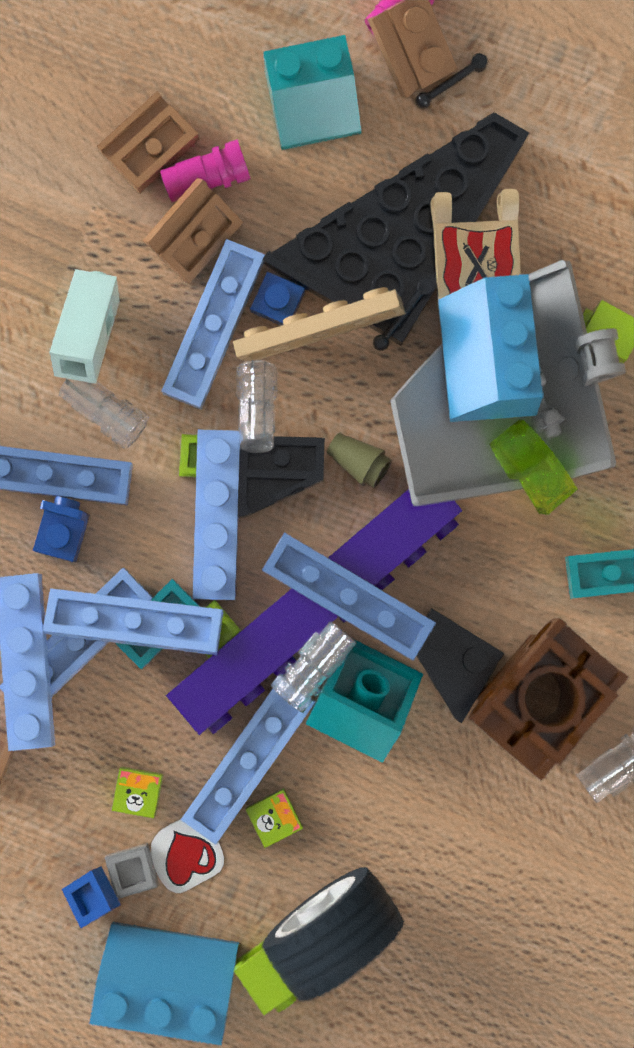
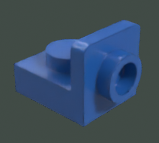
(61, 529)

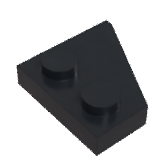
(279, 473)
(457, 663)

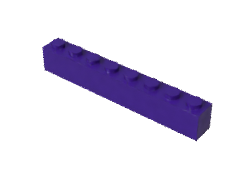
(291, 621)

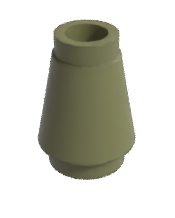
(360, 459)

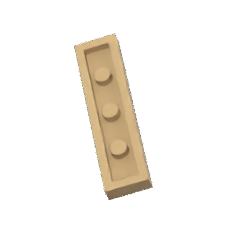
(335, 320)

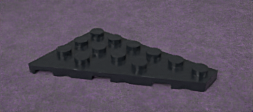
(390, 230)

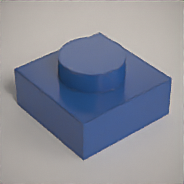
(277, 299)
(91, 897)

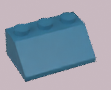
(490, 350)
(164, 983)

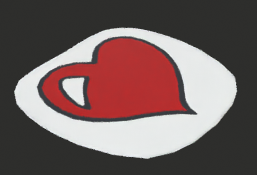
(184, 857)

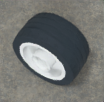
(333, 934)

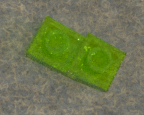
(535, 465)

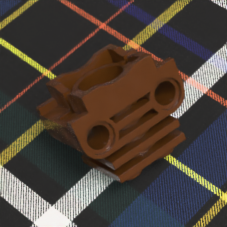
(586, 687)

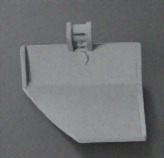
(455, 459)

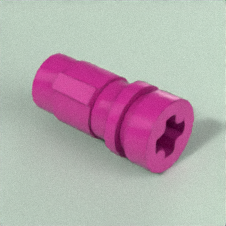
(214, 168)

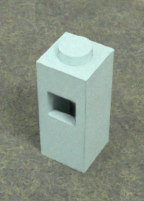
(85, 326)

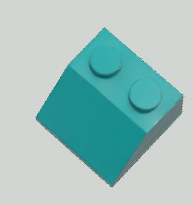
(312, 92)
(366, 701)

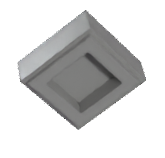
(132, 871)

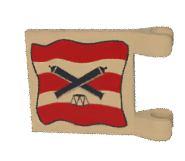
(474, 249)

